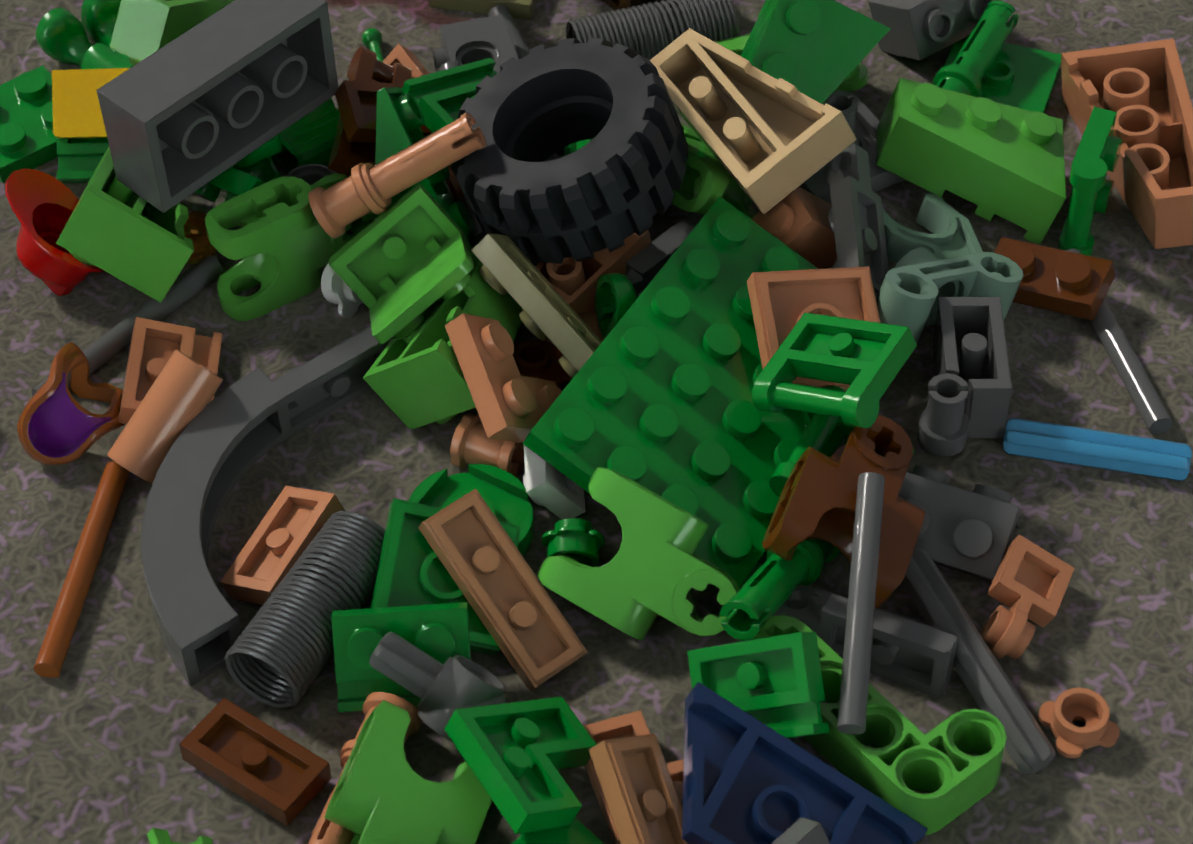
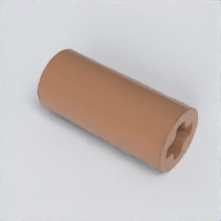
(163, 414)

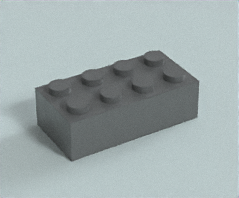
(217, 95)

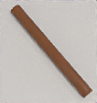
(81, 571)

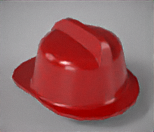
(43, 210)

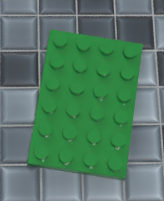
(674, 393)

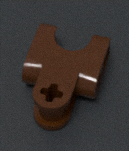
(823, 494)

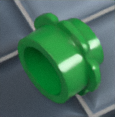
(575, 539)

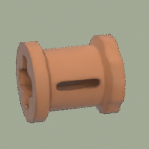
(473, 446)

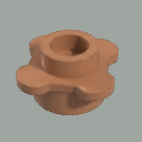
(1083, 706)

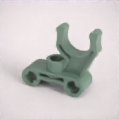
(939, 266)

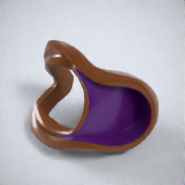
(53, 424)

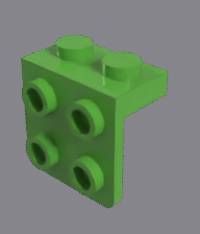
(405, 263)

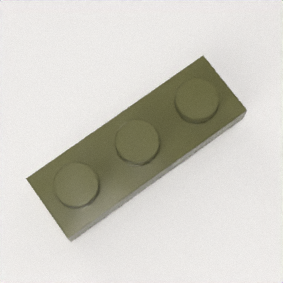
(543, 307)

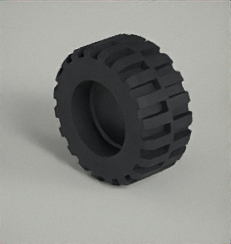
(594, 193)

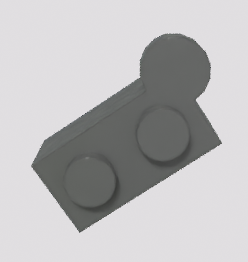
(971, 376)

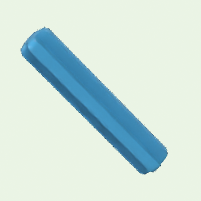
(1097, 449)

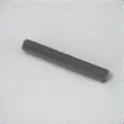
(977, 664)

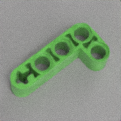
(906, 755)

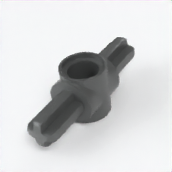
(440, 686)

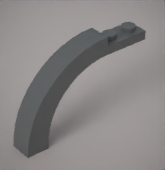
(201, 473)

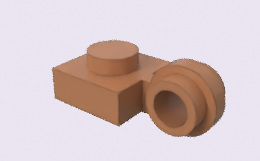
(1032, 588)

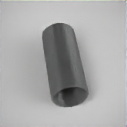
(650, 32)
(293, 629)

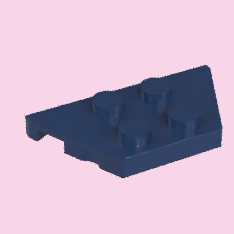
(754, 784)

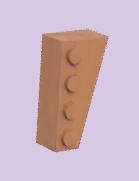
(1155, 126)

